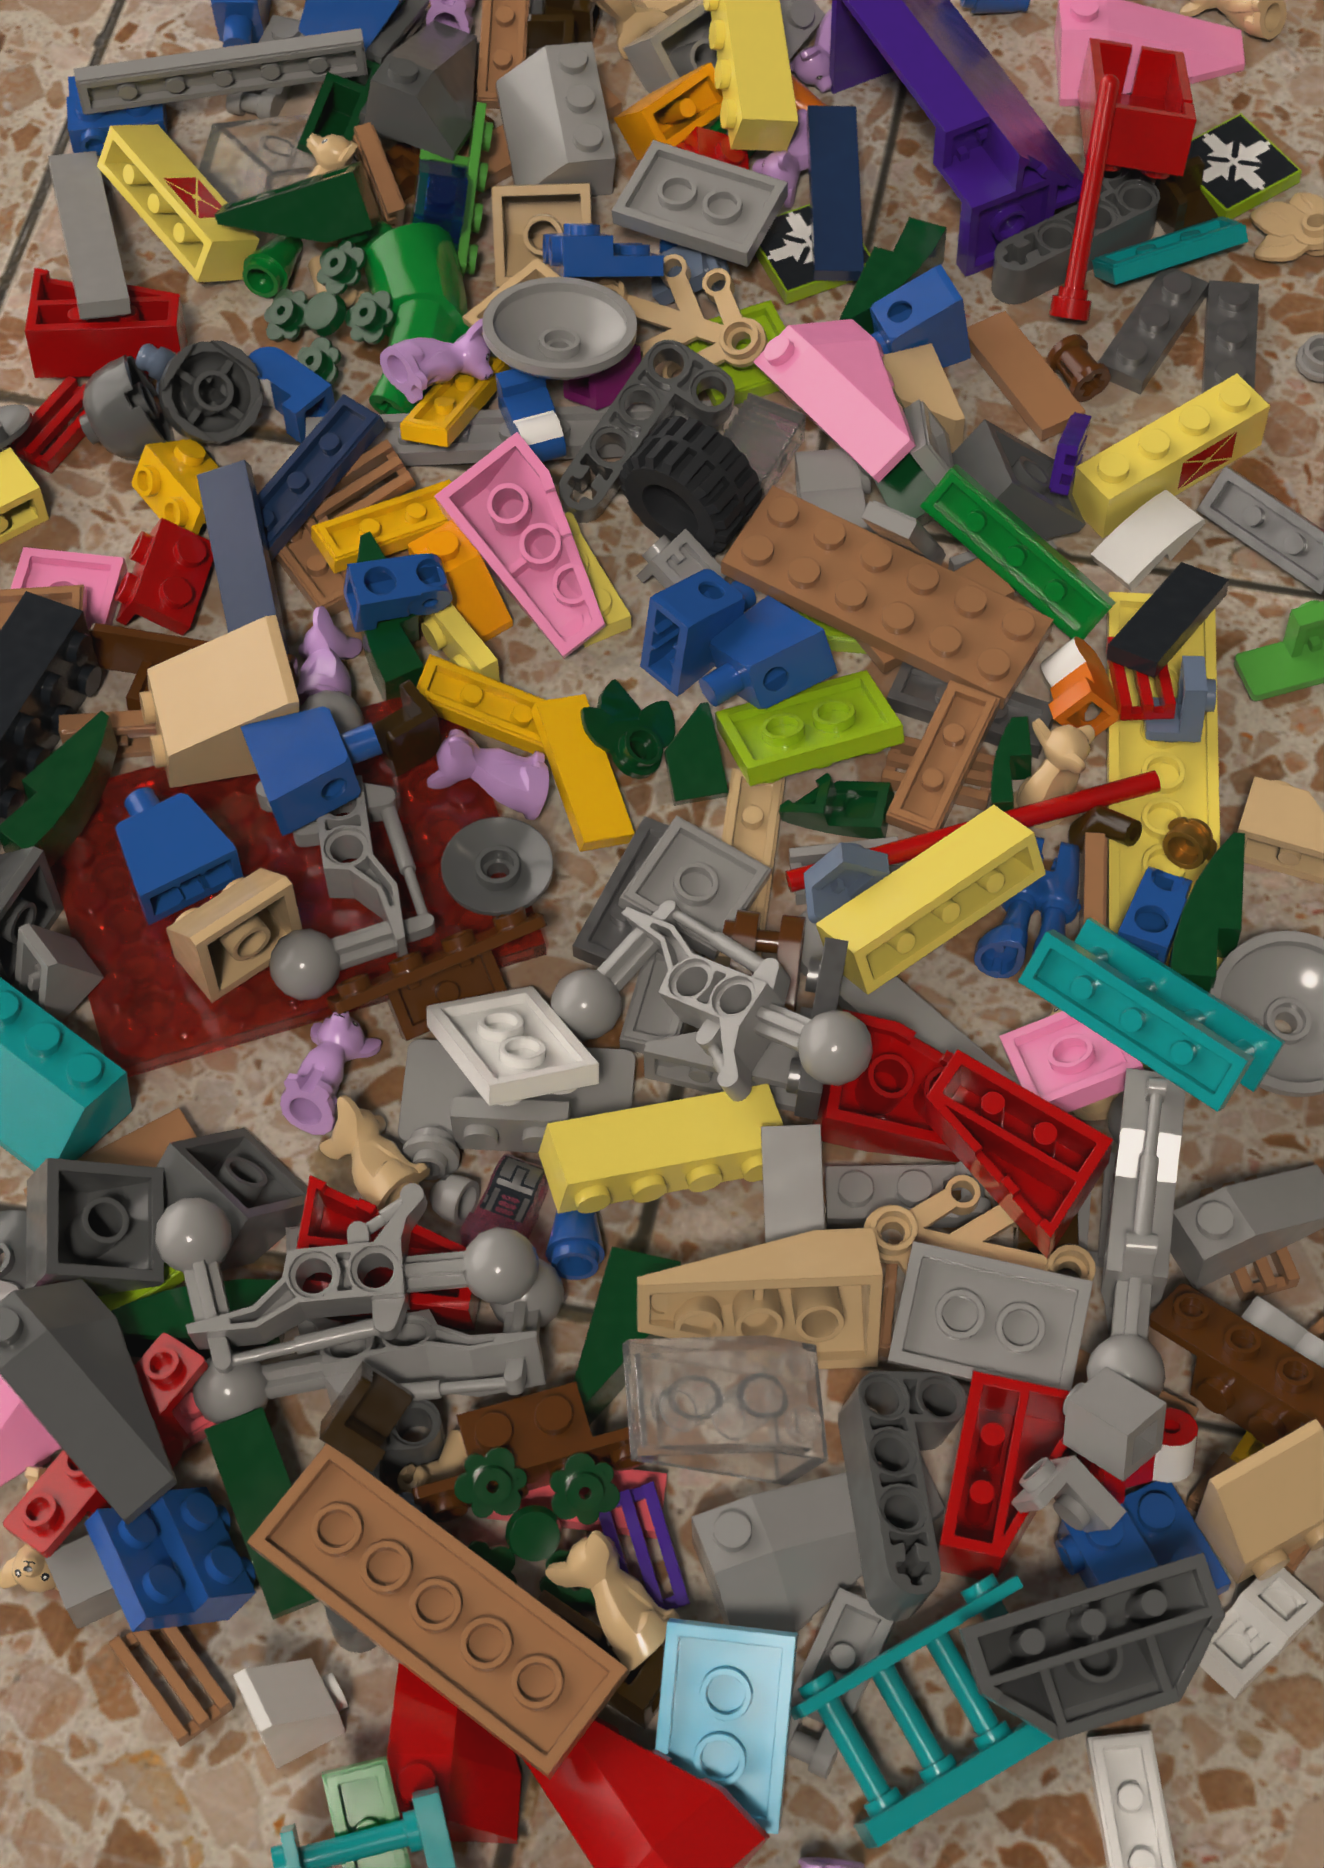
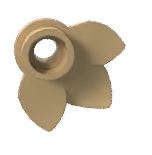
(1290, 228)

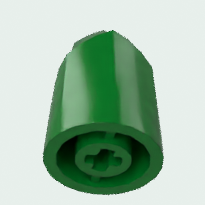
(427, 291)

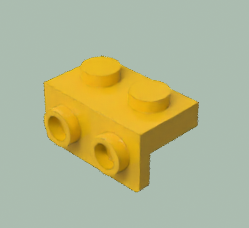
(170, 483)

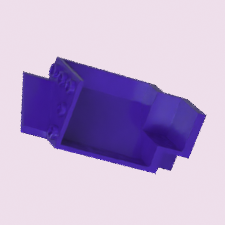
(986, 132)

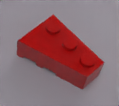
(76, 347)
(1017, 1146)
(326, 1222)
(1001, 1436)

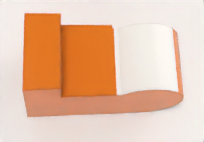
(1076, 682)

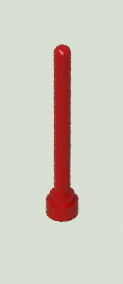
(1072, 297)

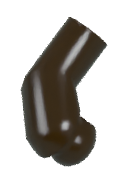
(1106, 821)

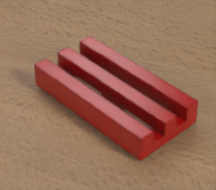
(51, 422)
(1147, 710)

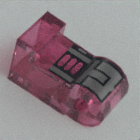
(510, 1199)

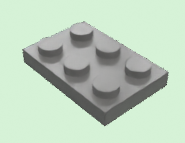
(700, 203)
(988, 1318)

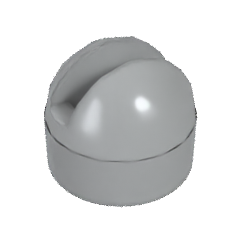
(454, 1197)

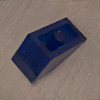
(441, 196)

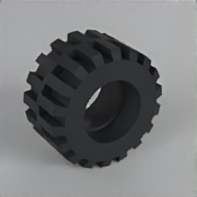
(691, 481)

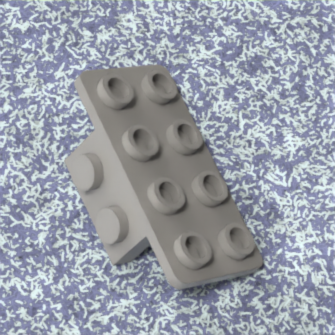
(444, 1098)

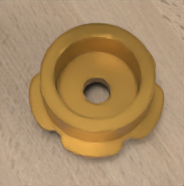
(1189, 842)

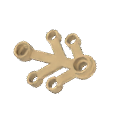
(689, 323)
(968, 1238)

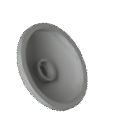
(559, 327)
(1282, 979)

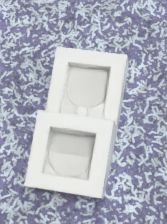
(1146, 537)
(1258, 1630)

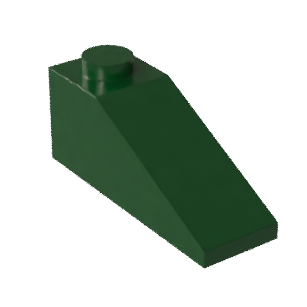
(313, 209)
(613, 1322)

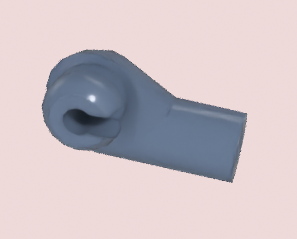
(154, 361)

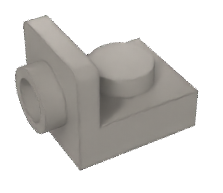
(677, 560)
(1078, 1494)

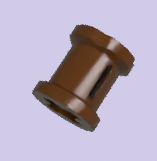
(1078, 367)

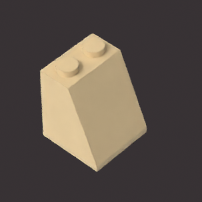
(209, 695)

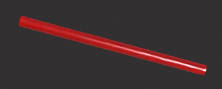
(1028, 815)

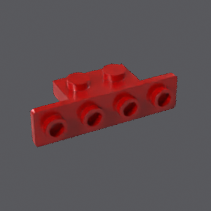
(65, 1494)

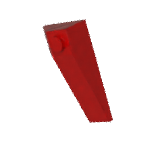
(888, 1100)
(445, 1748)
(643, 1810)

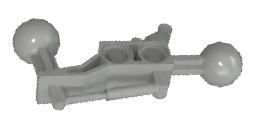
(308, 961)
(726, 1006)
(1148, 1133)
(197, 1235)
(421, 1359)

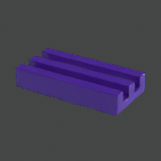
(1069, 453)
(626, 1501)

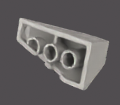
(784, 1551)

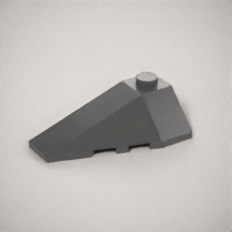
(78, 1380)

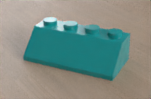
(53, 1085)

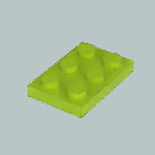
(810, 729)

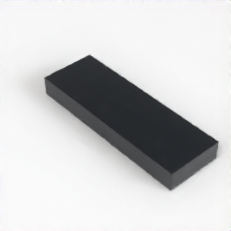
(1167, 619)

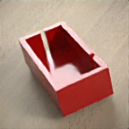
(1152, 123)

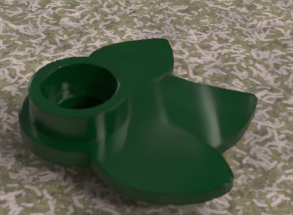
(627, 732)

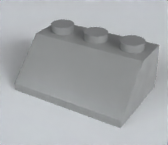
(673, 47)
(557, 119)

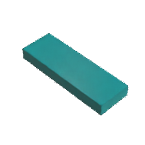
(1169, 250)

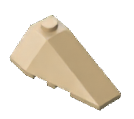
(796, 1288)

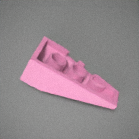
(1208, 47)
(524, 538)

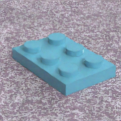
(729, 1709)

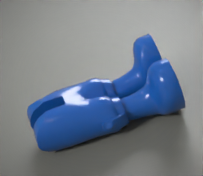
(1003, 948)

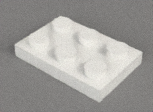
(512, 1046)

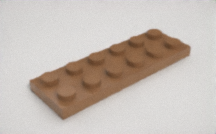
(886, 595)
(439, 1609)

